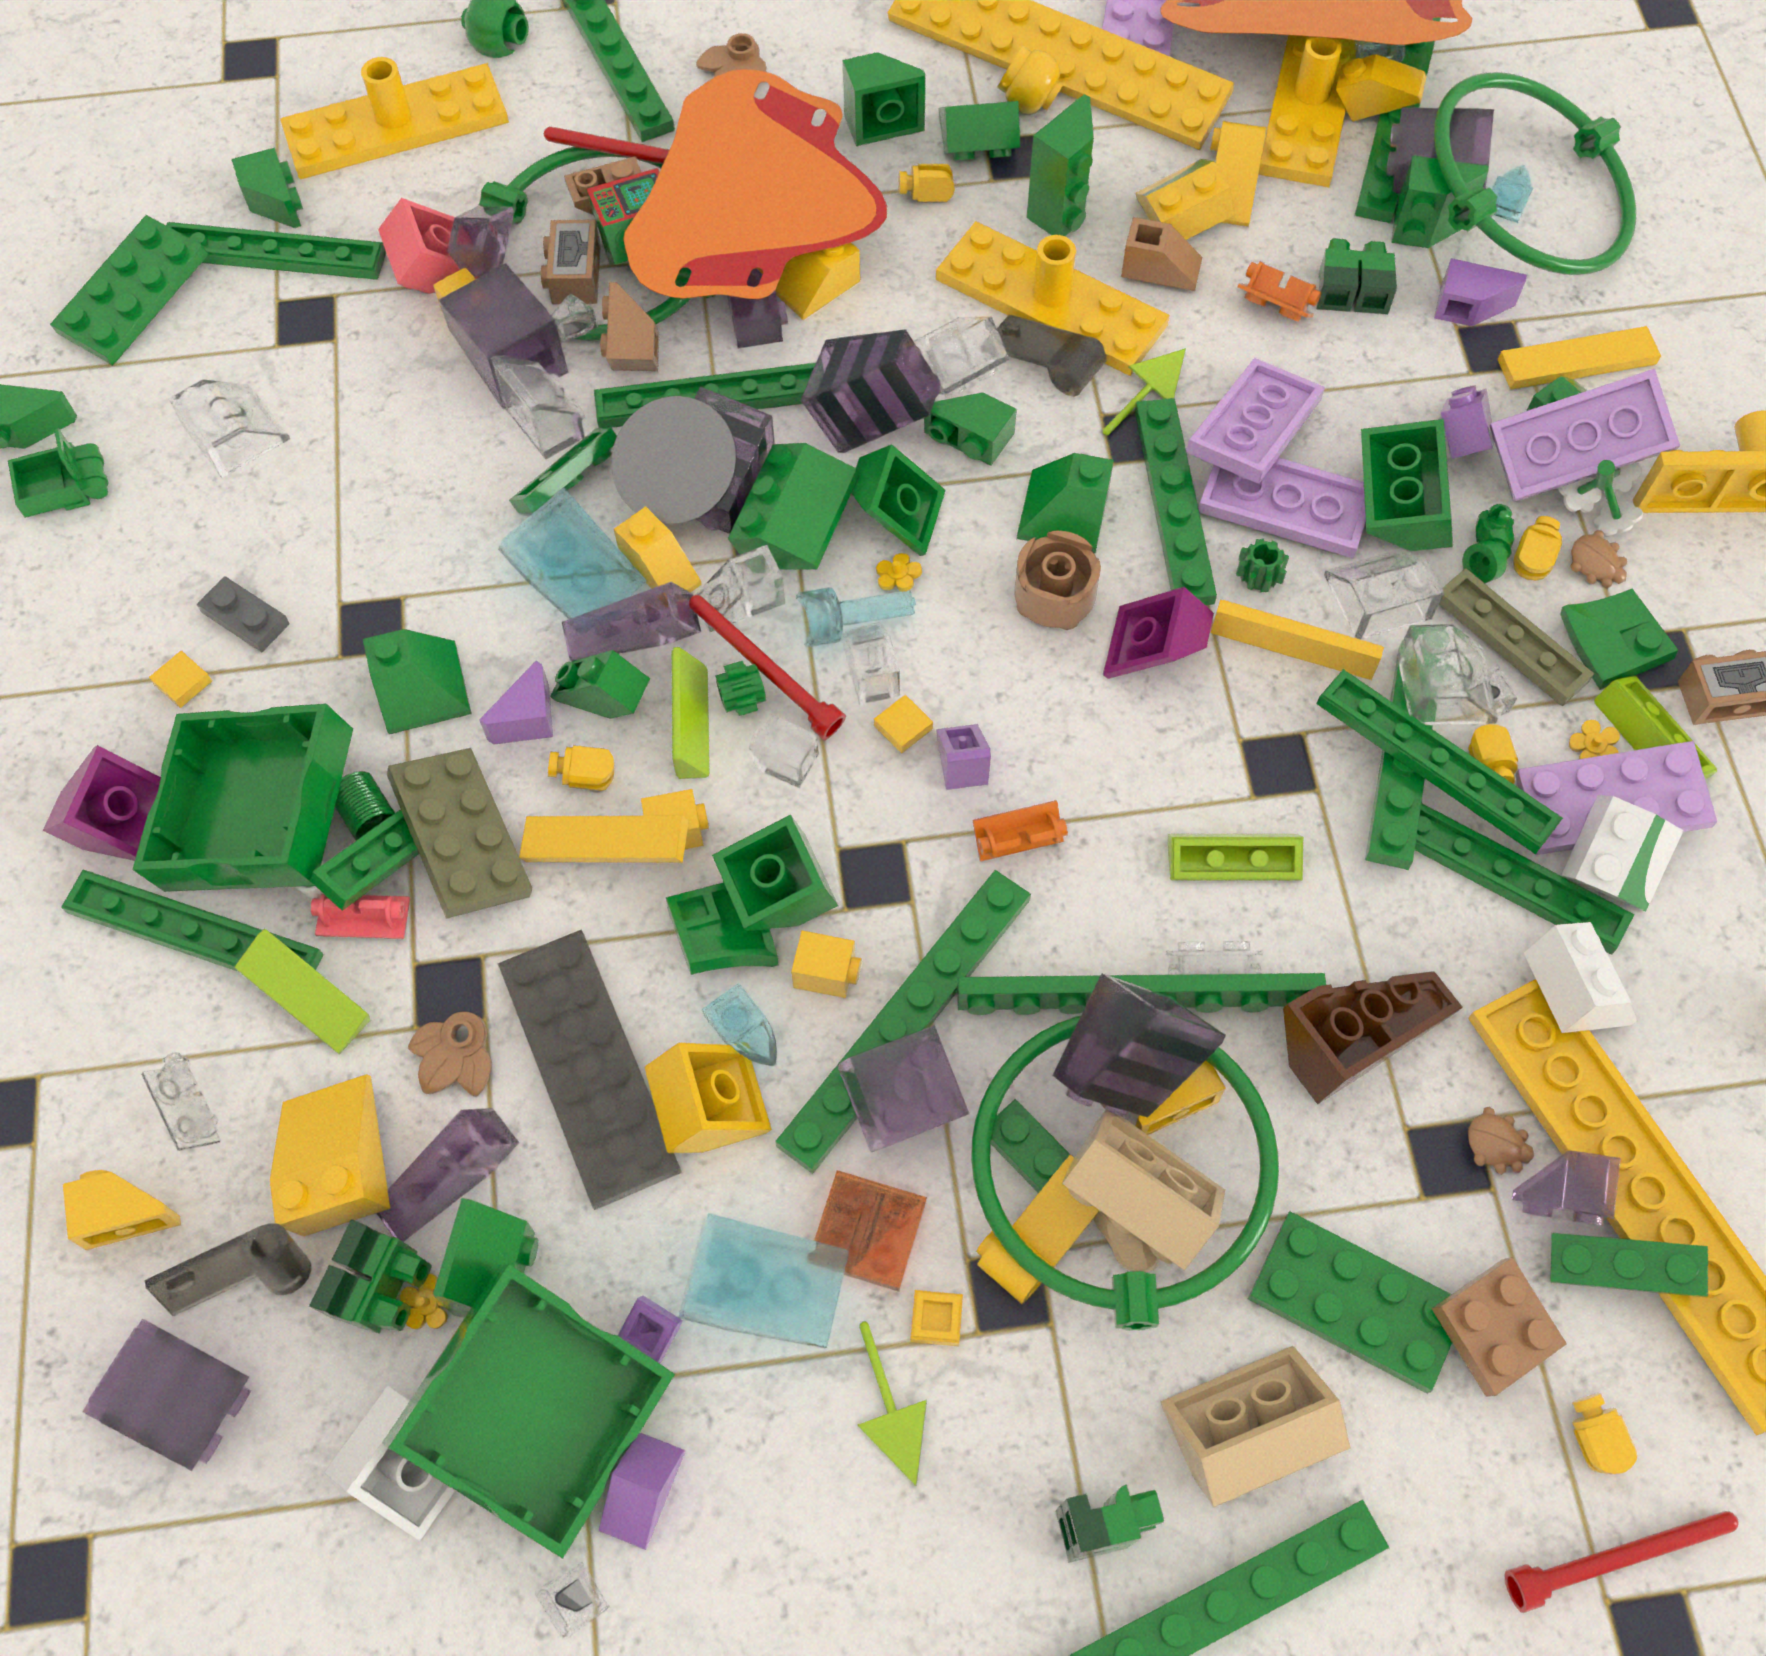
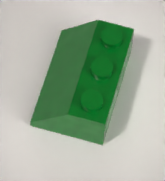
(1062, 170)
(1407, 485)
(794, 505)

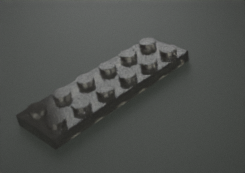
(588, 1069)

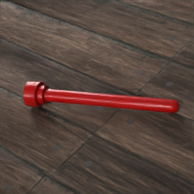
(605, 144)
(824, 718)
(1532, 1586)

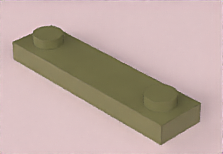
(1515, 637)

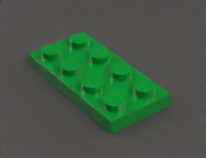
(129, 289)
(1354, 1301)

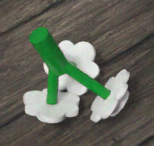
(1613, 517)

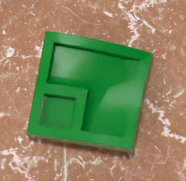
(1617, 637)
(713, 932)

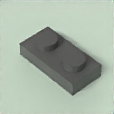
(243, 614)

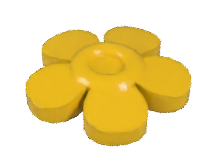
(898, 573)
(1592, 742)
(424, 1305)

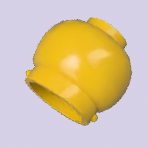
(1031, 80)

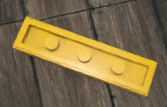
(1579, 357)
(1297, 639)
(604, 839)

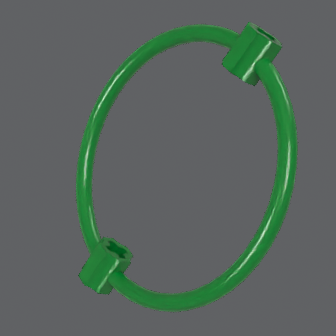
(512, 195)
(1478, 205)
(1133, 1292)

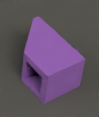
(1476, 292)
(1467, 421)

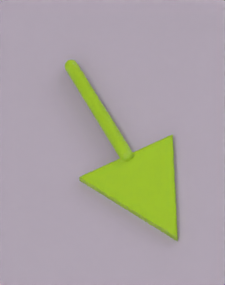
(1158, 374)
(898, 1431)

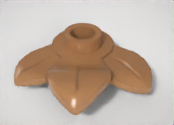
(738, 54)
(451, 1060)

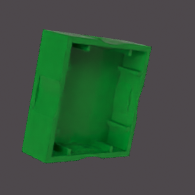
(244, 799)
(529, 1409)

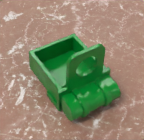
(58, 477)

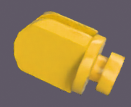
(928, 182)
(1538, 549)
(1494, 748)
(583, 767)
(1603, 1436)

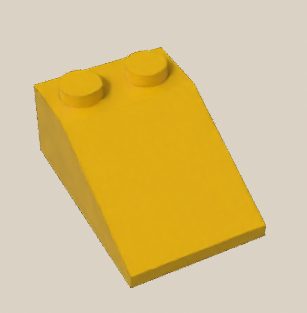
(328, 1159)

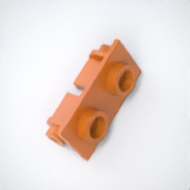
(1265, 287)
(1019, 830)

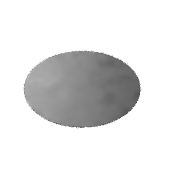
(674, 459)

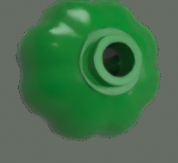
(493, 23)

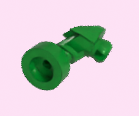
(1494, 538)

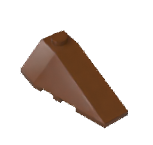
(1355, 1027)

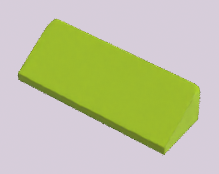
(689, 716)
(1643, 718)
(1235, 856)
(302, 991)

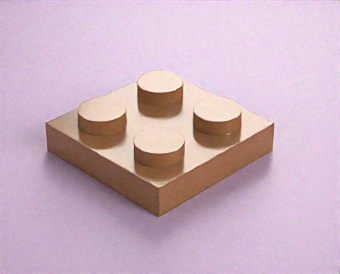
(1499, 1326)

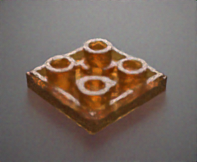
(874, 1225)

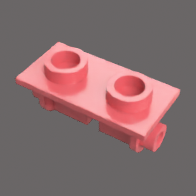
(365, 918)

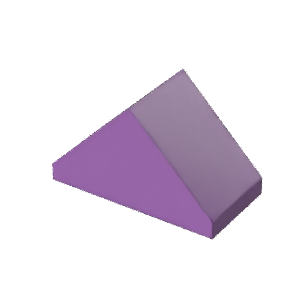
(521, 711)
(964, 756)
(640, 1490)

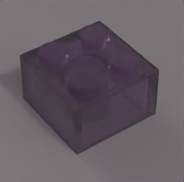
(902, 1088)

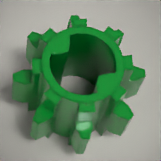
(1262, 565)
(740, 688)

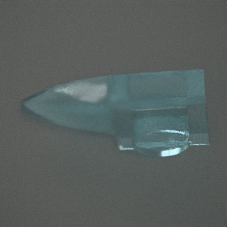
(1513, 193)
(742, 1026)

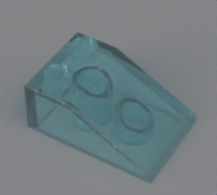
(570, 558)
(763, 1282)

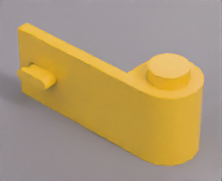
(1239, 159)
(1047, 1227)

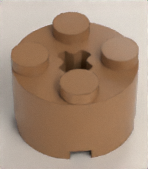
(1057, 580)

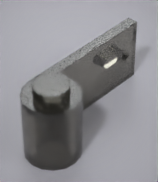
(1068, 356)
(260, 1253)

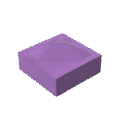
(650, 1328)

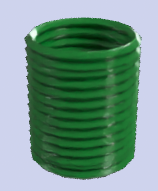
(361, 803)

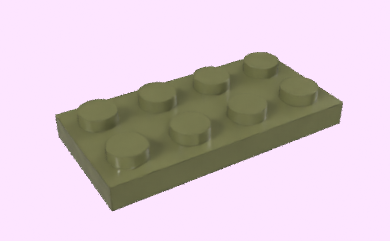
(459, 832)

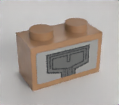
(572, 260)
(1725, 687)

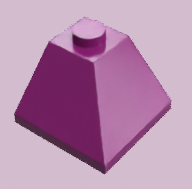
(1157, 632)
(104, 805)

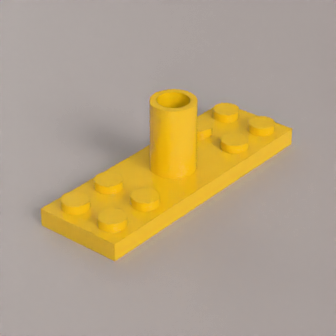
(1306, 111)
(392, 117)
(1050, 291)
(1710, 479)

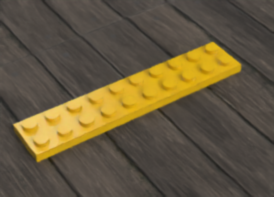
(1094, 62)
(1594, 1111)

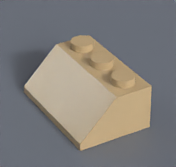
(1145, 1190)
(1256, 1425)

